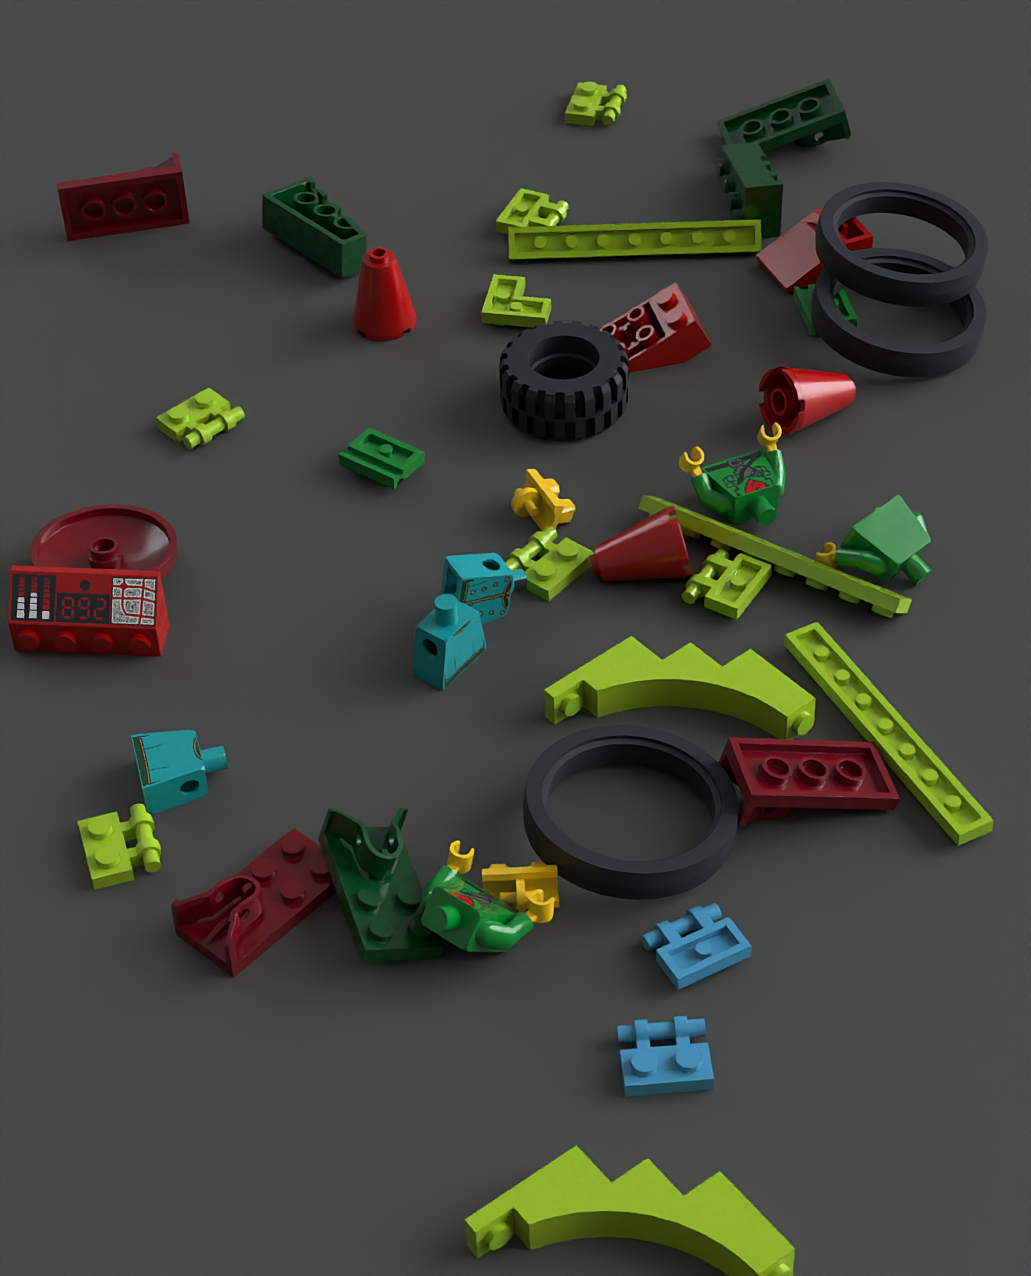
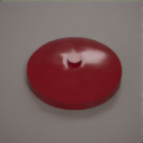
(107, 539)

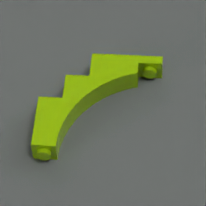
(637, 678)
(578, 1201)

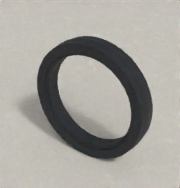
(894, 286)
(893, 357)
(622, 877)

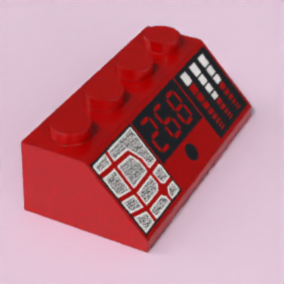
(87, 610)

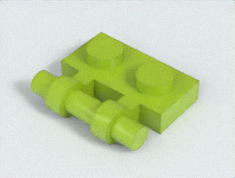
(594, 103)
(526, 210)
(199, 418)
(555, 569)
(736, 587)
(106, 848)

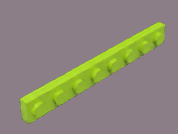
(634, 239)
(786, 561)
(894, 738)

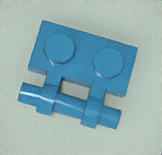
(701, 953)
(665, 1068)

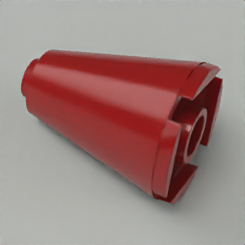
(382, 298)
(803, 397)
(644, 551)

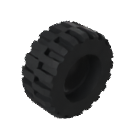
(564, 380)

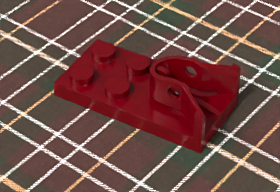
(124, 201)
(806, 776)
(257, 905)

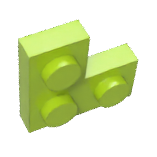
(509, 307)

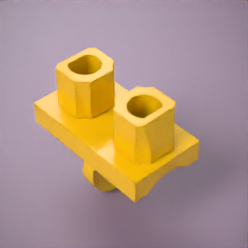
(541, 501)
(516, 883)

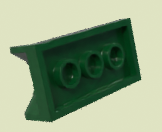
(790, 118)
(377, 888)

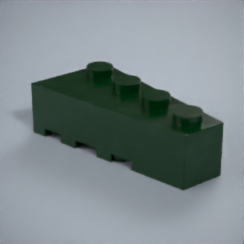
(751, 186)
(314, 227)

